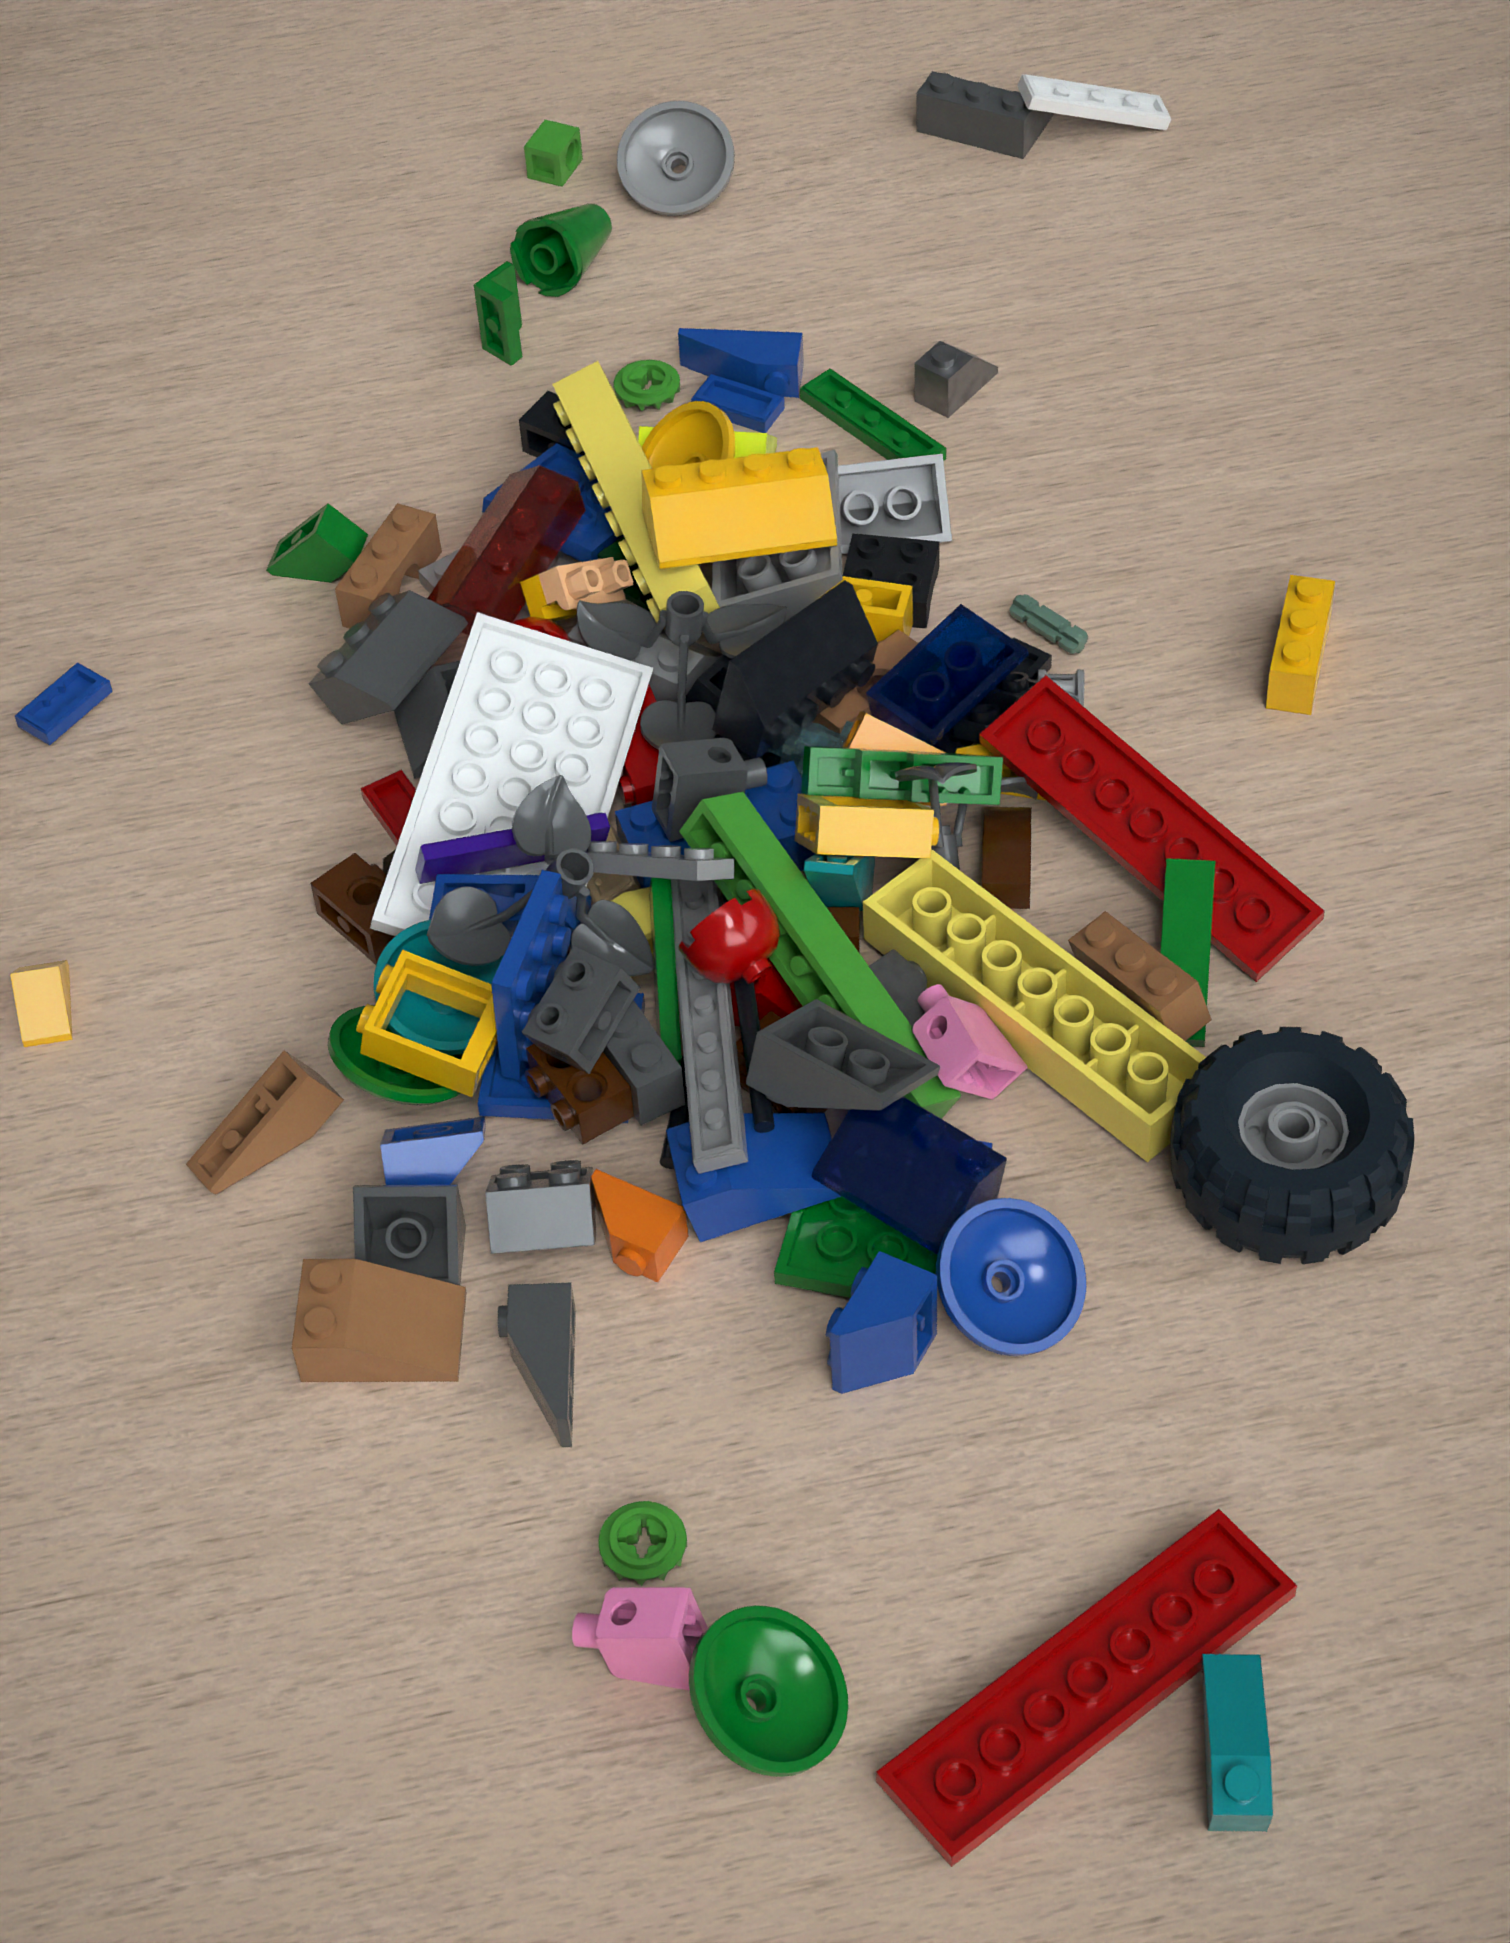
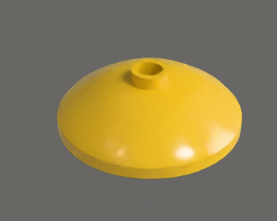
(690, 435)

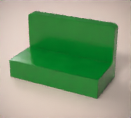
(500, 313)

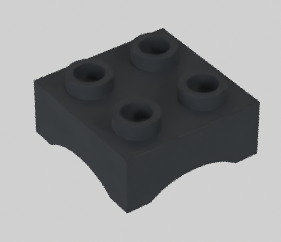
(898, 562)

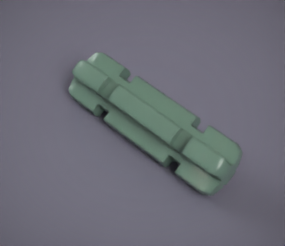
(1048, 623)

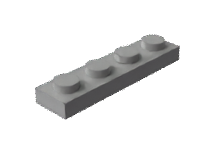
(662, 862)

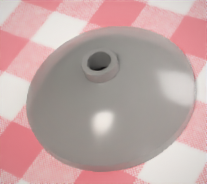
(670, 137)

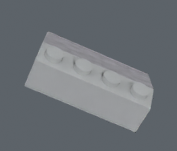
(787, 577)

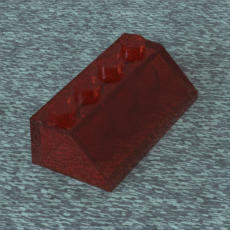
(510, 544)

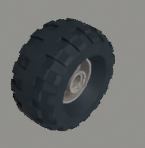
(1291, 1145)

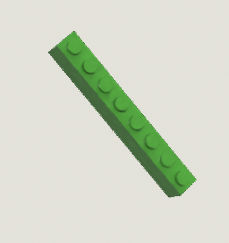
(812, 947)

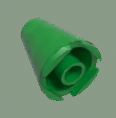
(559, 247)

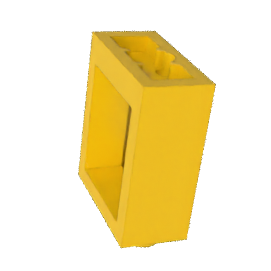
(865, 826)
(445, 987)

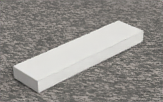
(1093, 102)

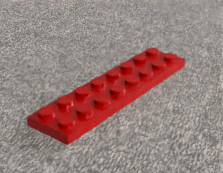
(1147, 818)
(1084, 1686)

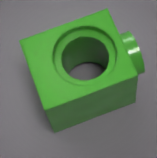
(553, 152)

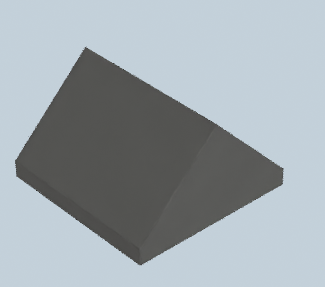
(411, 1229)

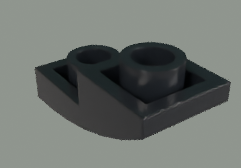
(993, 706)

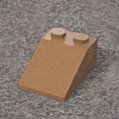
(376, 1324)

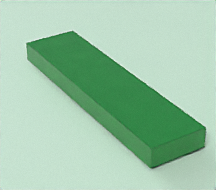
(867, 418)
(1189, 922)
(664, 965)

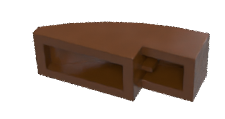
(1007, 855)

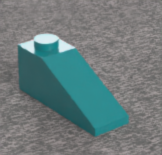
(841, 879)
(1236, 1744)

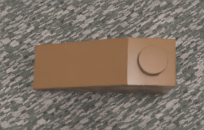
(270, 1120)

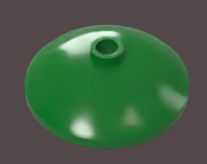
(375, 1076)
(789, 1678)

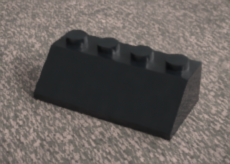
(796, 672)

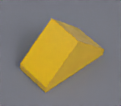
(43, 1002)

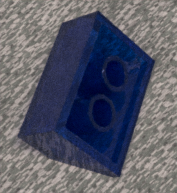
(944, 676)
(909, 1169)

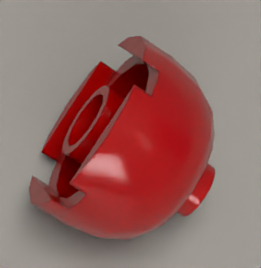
(734, 941)

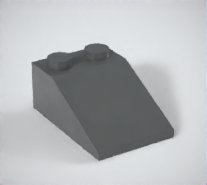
(833, 1062)

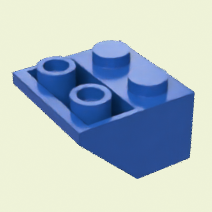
(882, 1325)

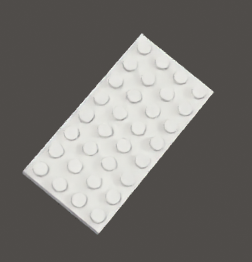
(513, 720)

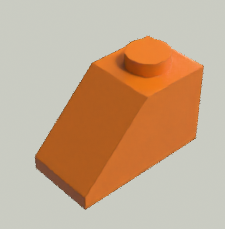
(638, 1226)

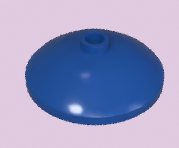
(1034, 1262)

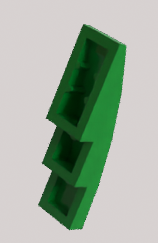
(871, 775)

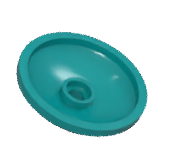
(421, 1017)

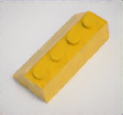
(738, 507)

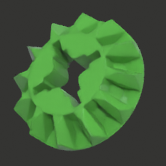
(632, 378)
(623, 1531)

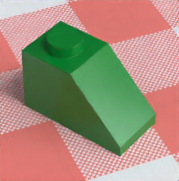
(318, 547)

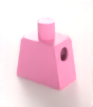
(965, 1045)
(644, 1633)

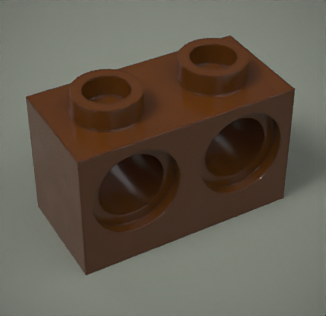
(580, 1100)

